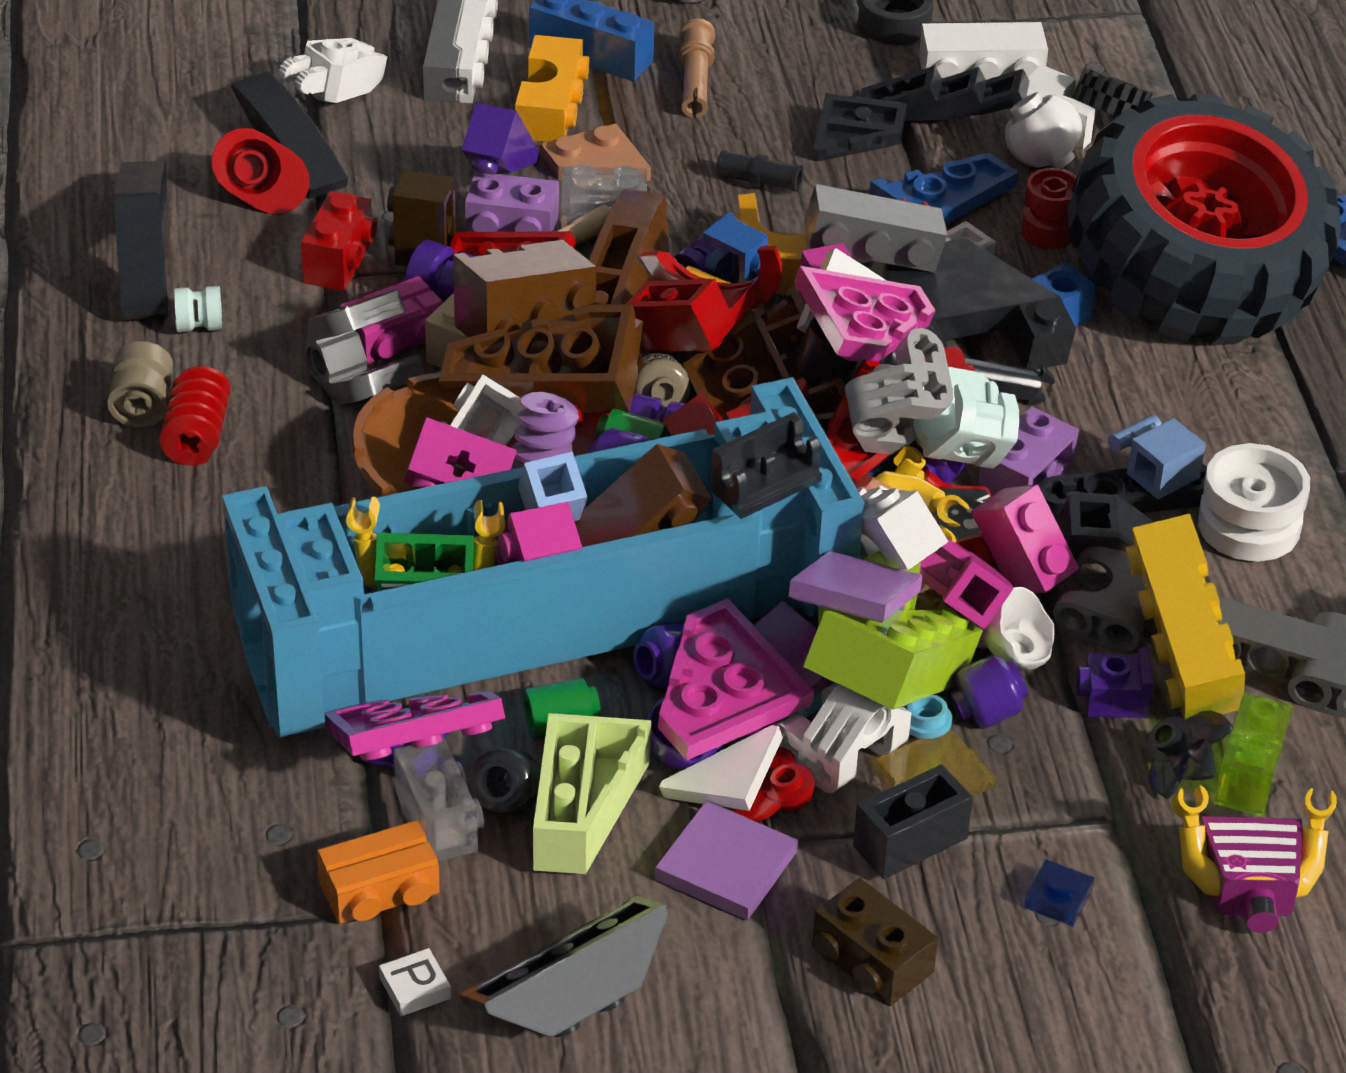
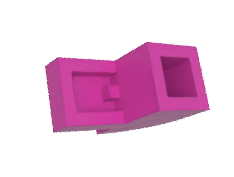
(965, 582)

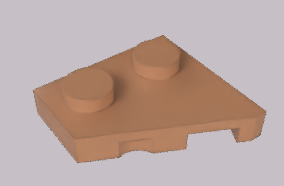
(594, 148)

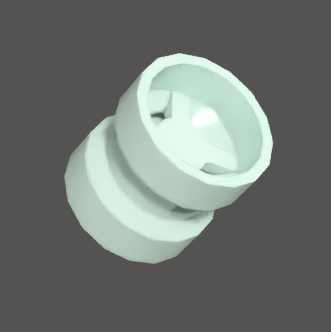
(208, 309)

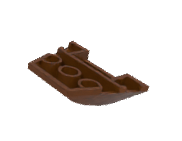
(761, 355)

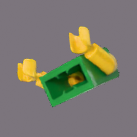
(408, 559)

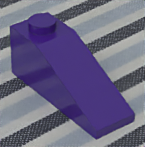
(498, 141)

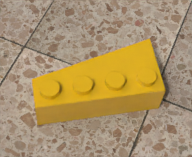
(1186, 618)

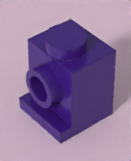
(1116, 684)

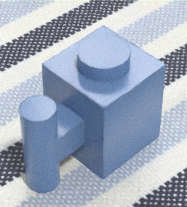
(1160, 454)

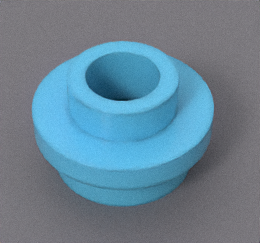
(929, 717)

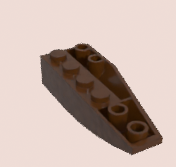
(631, 228)

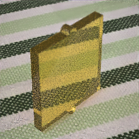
(929, 753)

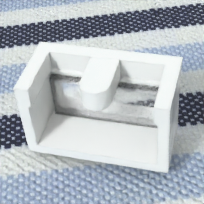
(487, 412)

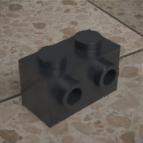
(912, 821)

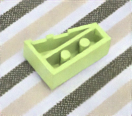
(584, 786)

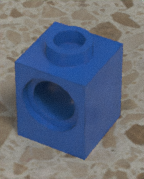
(1073, 288)

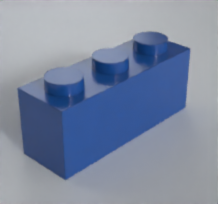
(611, 38)

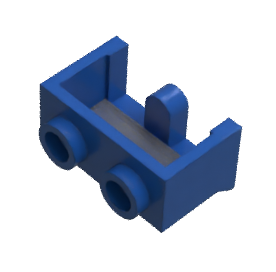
(736, 251)

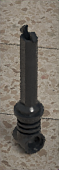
(818, 360)

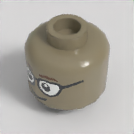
(662, 378)

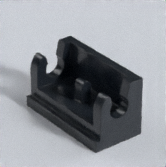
(765, 466)

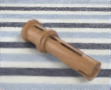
(696, 57)

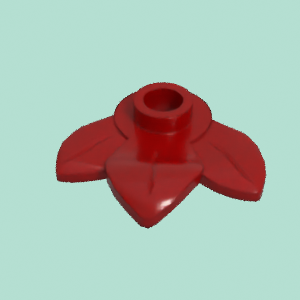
(785, 788)

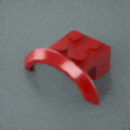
(693, 311)

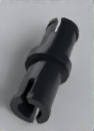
(759, 170)

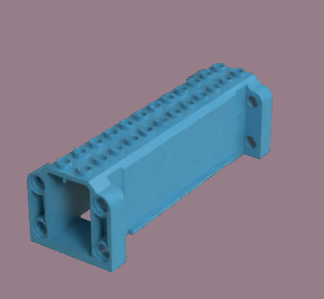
(333, 643)

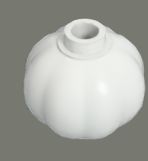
(1043, 131)

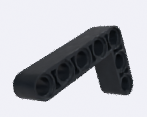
(139, 219)

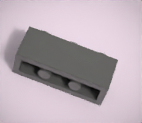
(876, 227)

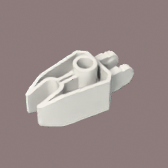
(335, 69)

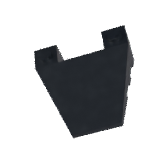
(983, 295)

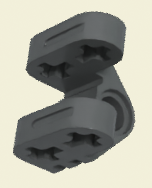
(337, 355)

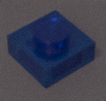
(1059, 892)

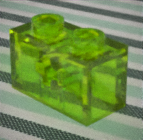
(1253, 754)

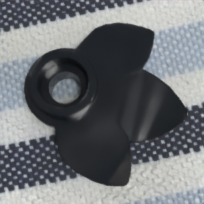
(1184, 749)

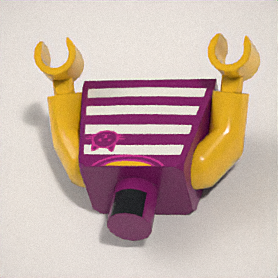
(1253, 862)

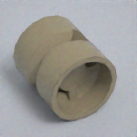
(140, 384)

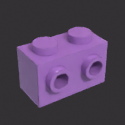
(511, 204)
(1042, 450)

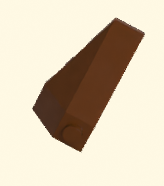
(576, 357)

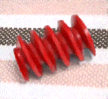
(195, 415)

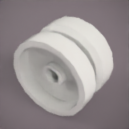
(1253, 502)

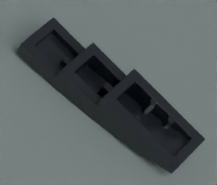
(951, 97)
(281, 117)

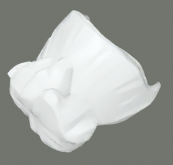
(1019, 631)

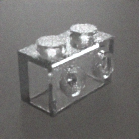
(437, 795)

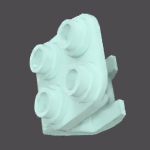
(975, 427)

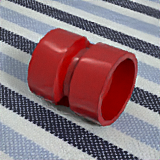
(1046, 210)

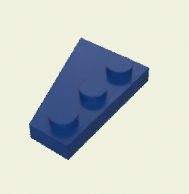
(956, 188)

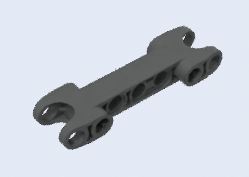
(1267, 643)

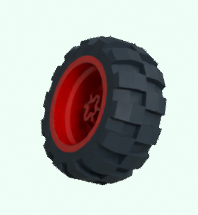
(1204, 218)

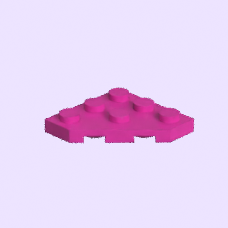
(862, 313)
(726, 682)
(378, 725)

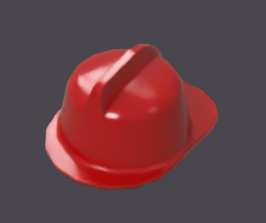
(260, 171)

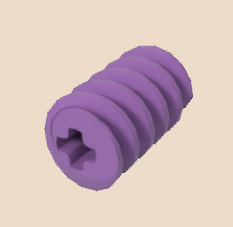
(545, 429)

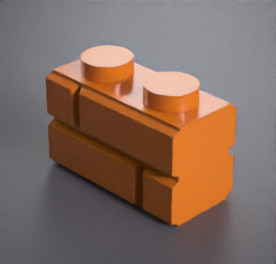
(378, 872)

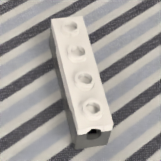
(458, 49)

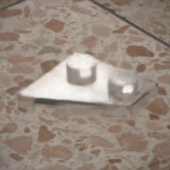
(591, 187)

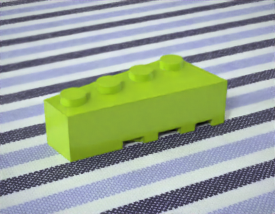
(896, 659)

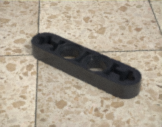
(1118, 482)

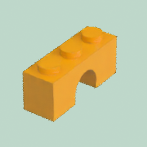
(553, 87)

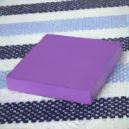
(855, 586)
(726, 860)

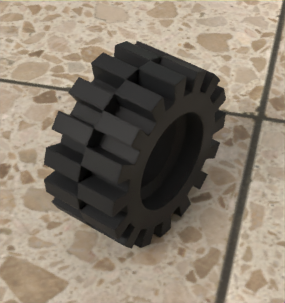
(1108, 92)

